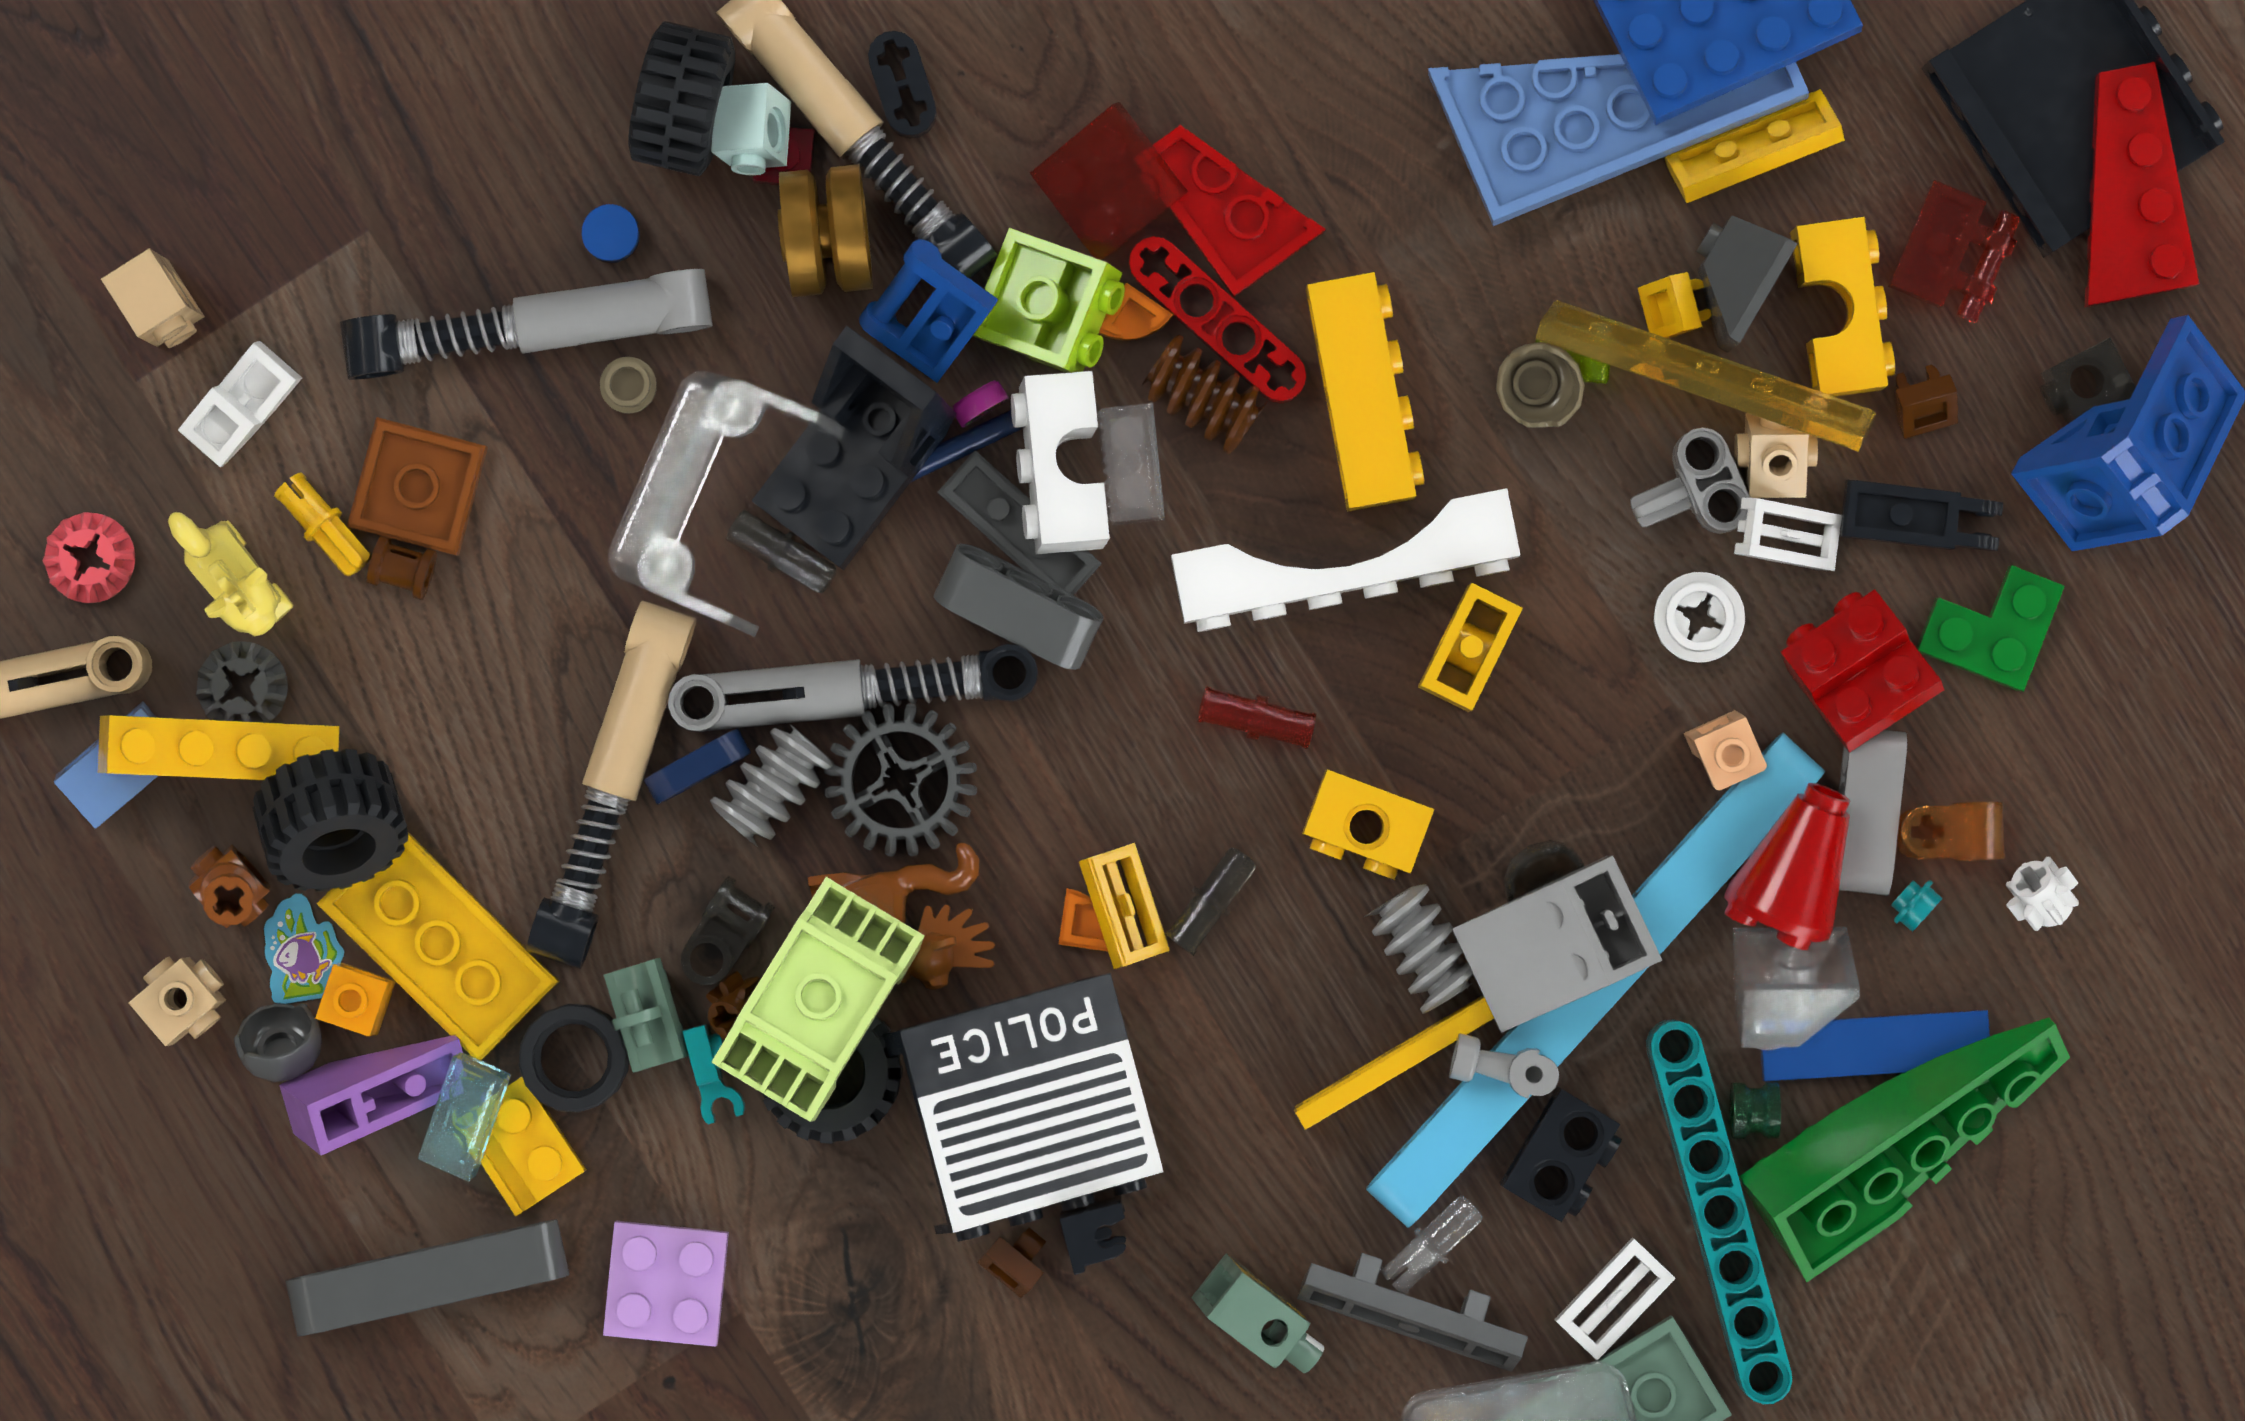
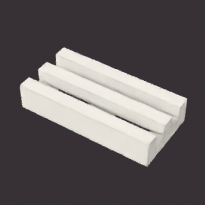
(1754, 529)
(1647, 1263)

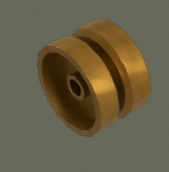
(823, 231)

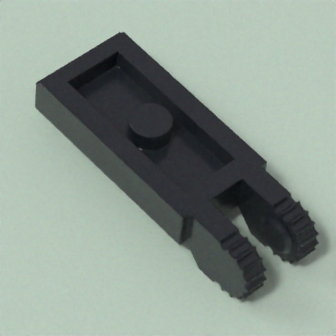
(1913, 516)

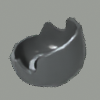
(279, 1041)

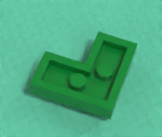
(1998, 645)

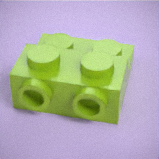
(1050, 302)

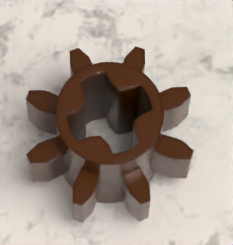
(728, 1001)

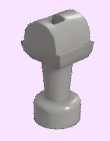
(1525, 1072)

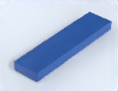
(1875, 1045)

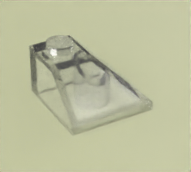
(1788, 991)

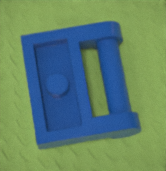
(941, 324)

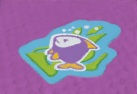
(299, 951)

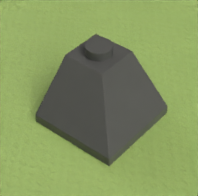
(1739, 274)

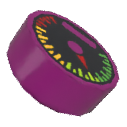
(980, 403)

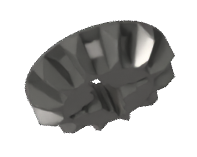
(242, 658)

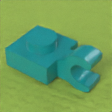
(702, 1049)

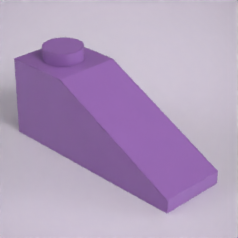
(366, 1092)

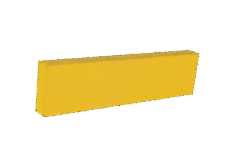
(1393, 1062)

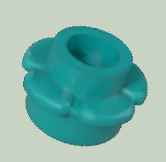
(1915, 904)

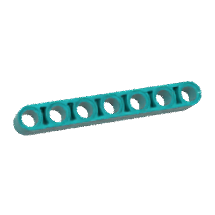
(1731, 1236)

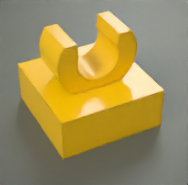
(1671, 305)

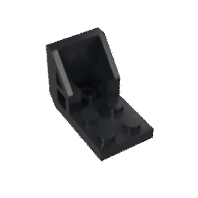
(842, 488)

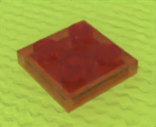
(1108, 182)

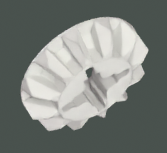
(1724, 608)

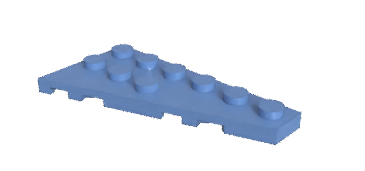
(1576, 123)

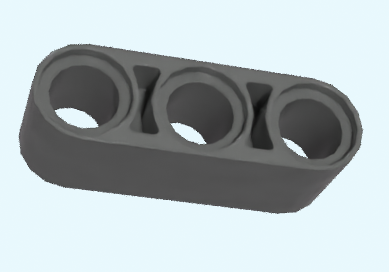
(1018, 606)

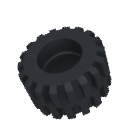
(679, 97)
(330, 820)
(864, 1108)

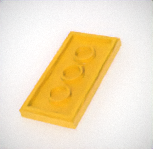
(442, 948)

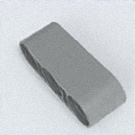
(1874, 784)

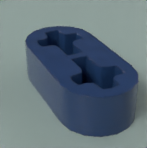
(697, 766)

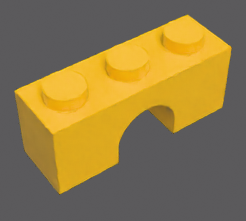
(1841, 258)

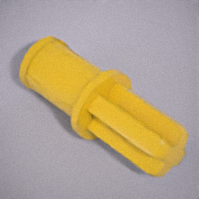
(323, 525)

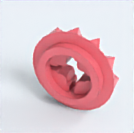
(113, 546)

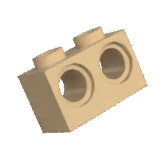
(154, 299)

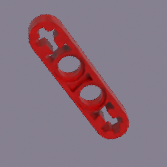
(1221, 315)

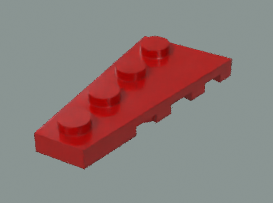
(2137, 207)

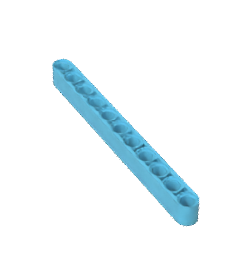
(1667, 904)

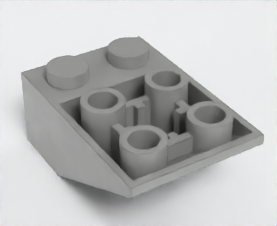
(1557, 943)

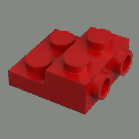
(1860, 668)

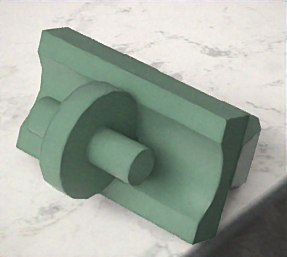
(646, 1015)

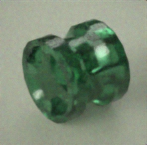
(1755, 1110)

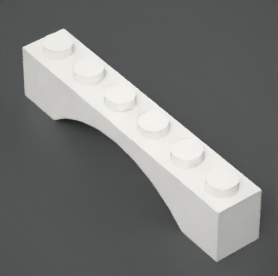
(1226, 581)

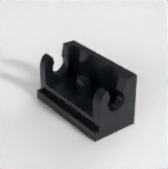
(1086, 1239)

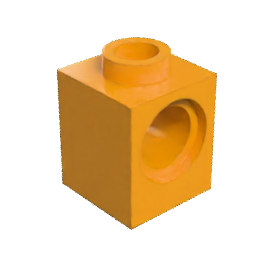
(355, 999)

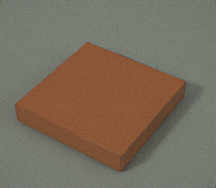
(417, 486)

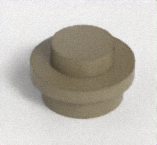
(628, 385)

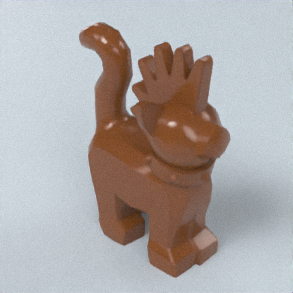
(945, 940)

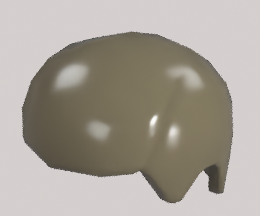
(1540, 385)

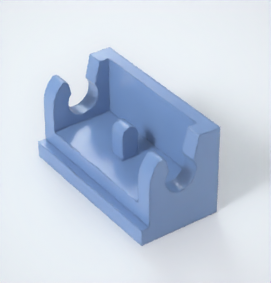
(96, 793)

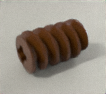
(1203, 394)

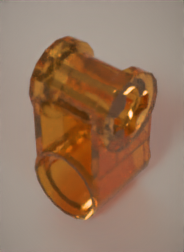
(1960, 832)

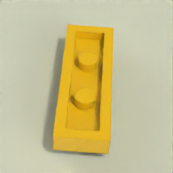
(1755, 147)

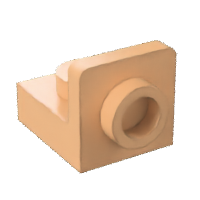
(1726, 749)

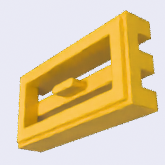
(1115, 907)

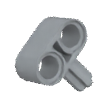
(1694, 487)

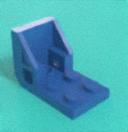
(2138, 461)

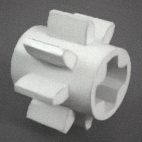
(2042, 893)

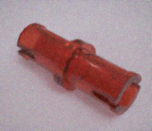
(1256, 717)

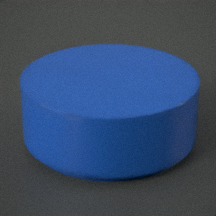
(610, 233)

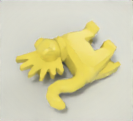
(230, 576)

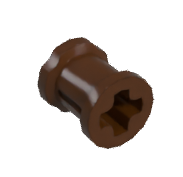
(401, 567)

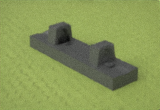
(1453, 1331)

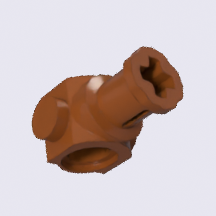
(228, 887)

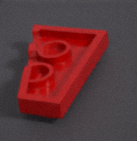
(1230, 215)

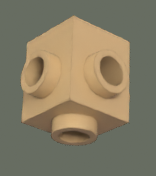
(1774, 458)
(159, 1002)

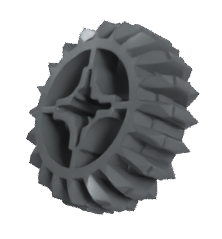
(858, 802)

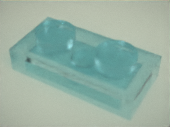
(464, 1116)

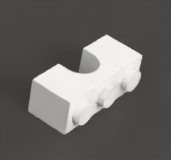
(1061, 512)

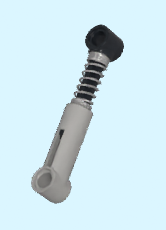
(538, 322)
(845, 688)

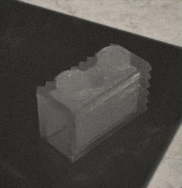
(1131, 464)

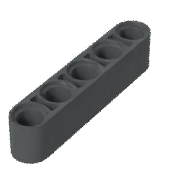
(427, 1277)

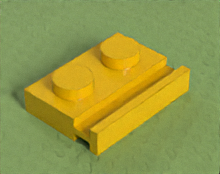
(528, 1151)

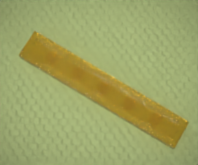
(1706, 375)

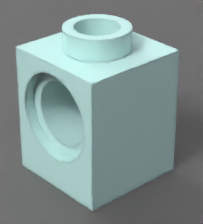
(751, 128)

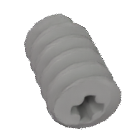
(772, 784)
(1422, 946)

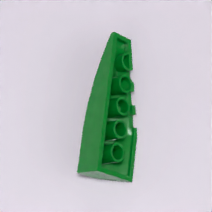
(1868, 1157)

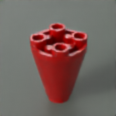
(1795, 870)

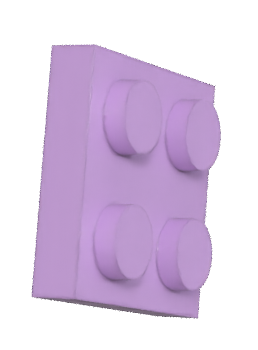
(666, 1283)

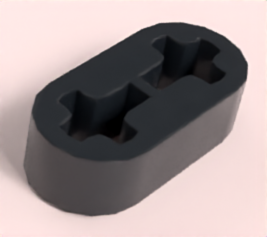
(889, 88)

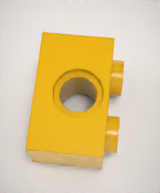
(1470, 647)
(1401, 819)

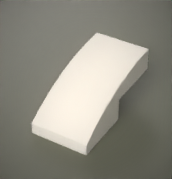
(240, 403)

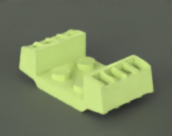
(818, 999)

